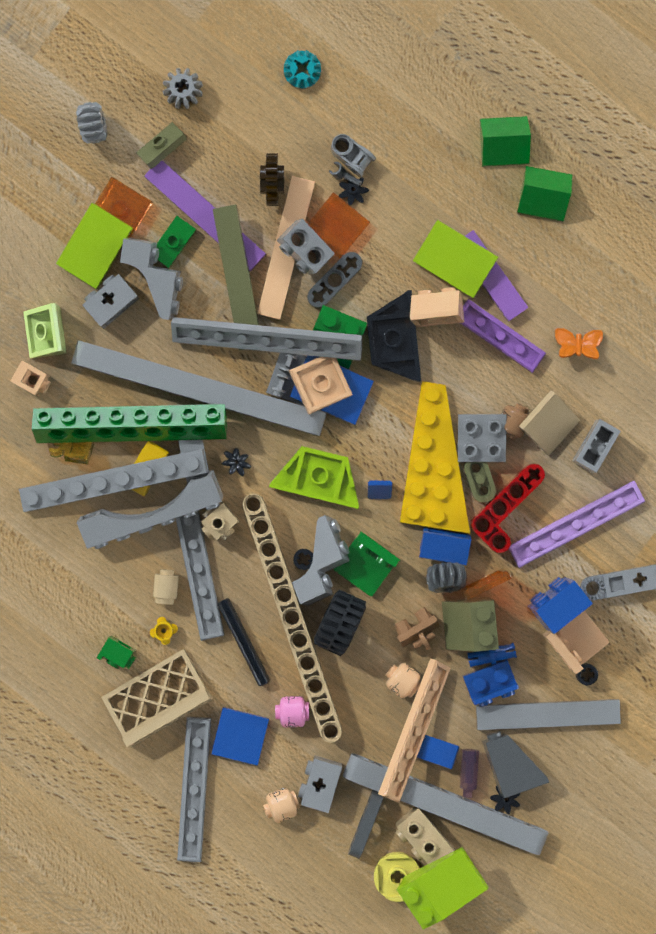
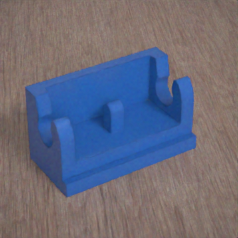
(445, 545)

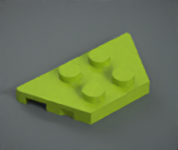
(319, 477)

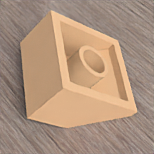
(437, 308)

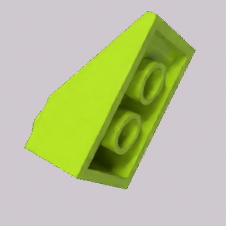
(441, 887)

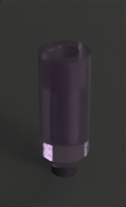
(469, 771)

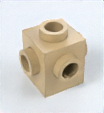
(228, 521)

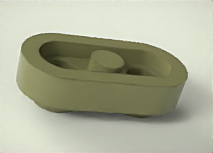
(479, 479)

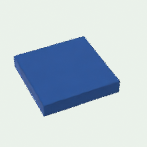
(240, 736)

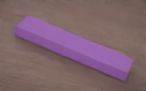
(500, 288)
(501, 336)

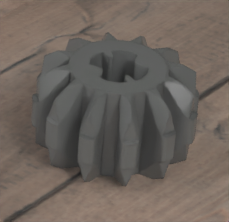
(446, 577)

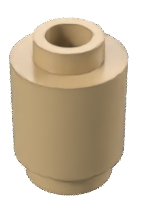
(165, 587)

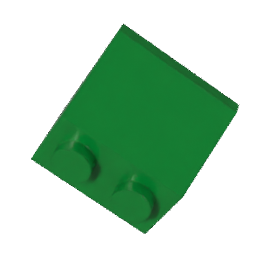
(338, 322)

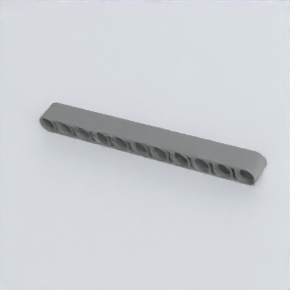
(197, 388)

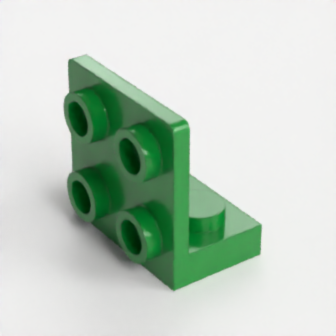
(367, 564)

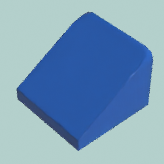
(379, 489)

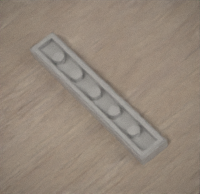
(200, 577)
(548, 714)
(194, 789)

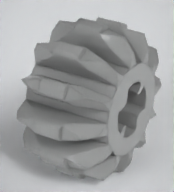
(178, 81)
(91, 122)

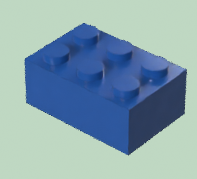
(559, 604)

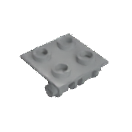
(281, 381)
(481, 438)

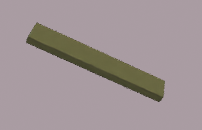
(235, 265)

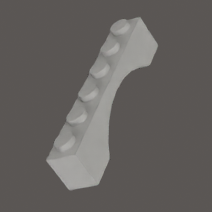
(104, 526)

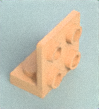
(577, 641)

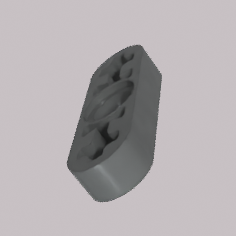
(343, 263)
(365, 824)

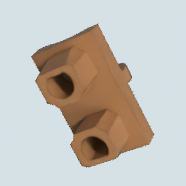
(426, 624)

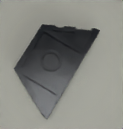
(394, 338)

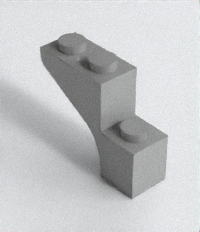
(161, 281)
(327, 555)

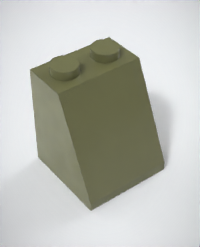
(470, 624)

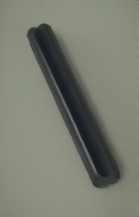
(243, 642)

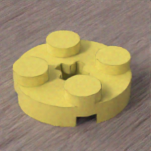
(386, 867)

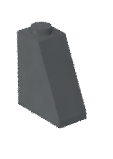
(511, 766)

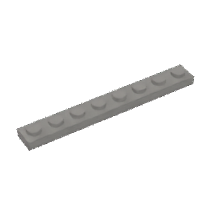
(266, 338)
(113, 480)

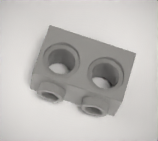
(308, 242)

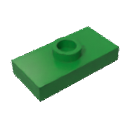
(174, 241)

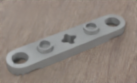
(621, 582)

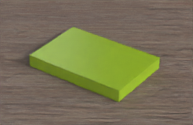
(94, 245)
(455, 258)

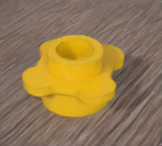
(165, 637)

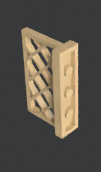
(165, 717)

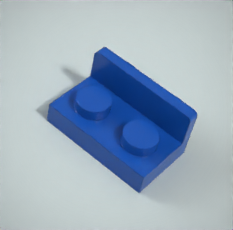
(490, 683)

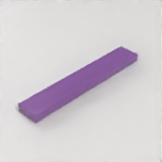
(195, 206)

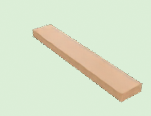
(281, 265)
(414, 730)

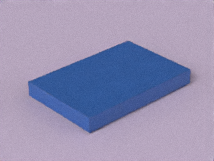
(348, 408)

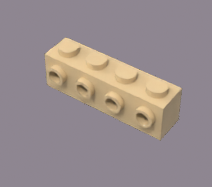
(423, 836)

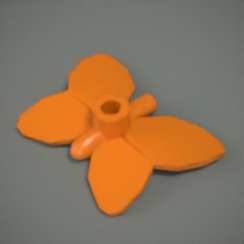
(578, 346)

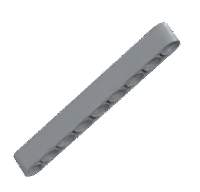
(451, 806)

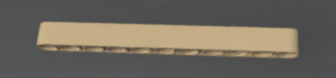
(300, 626)

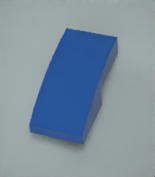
(438, 752)

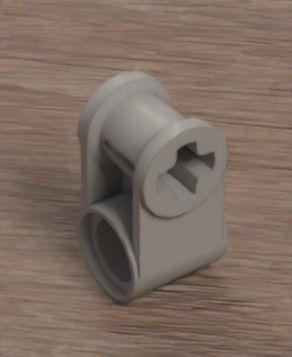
(352, 155)

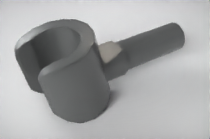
(342, 173)

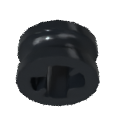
(302, 566)
(592, 679)

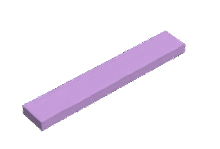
(576, 524)

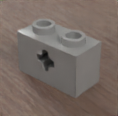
(106, 313)
(596, 446)
(320, 798)

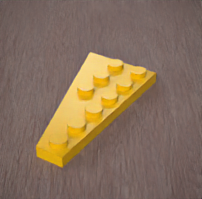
(433, 478)

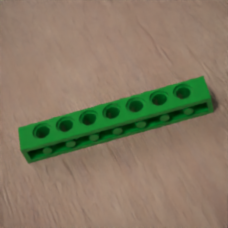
(129, 423)

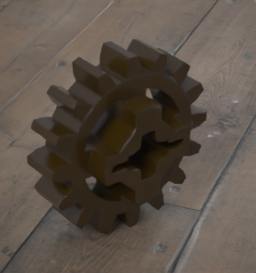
(272, 179)

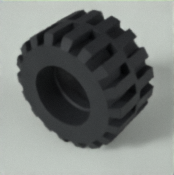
(340, 622)

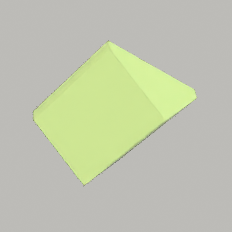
(45, 331)

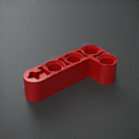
(510, 504)

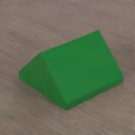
(505, 141)
(545, 193)

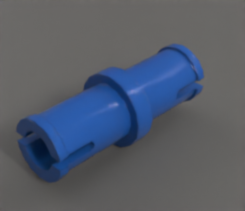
(492, 656)

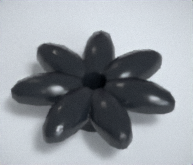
(353, 194)
(236, 462)
(501, 802)

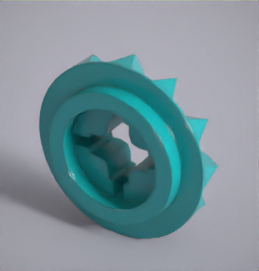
(302, 80)

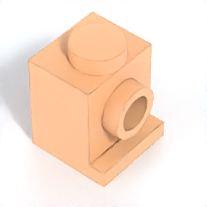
(23, 375)

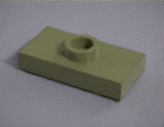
(161, 145)

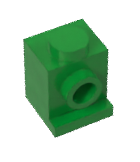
(117, 653)

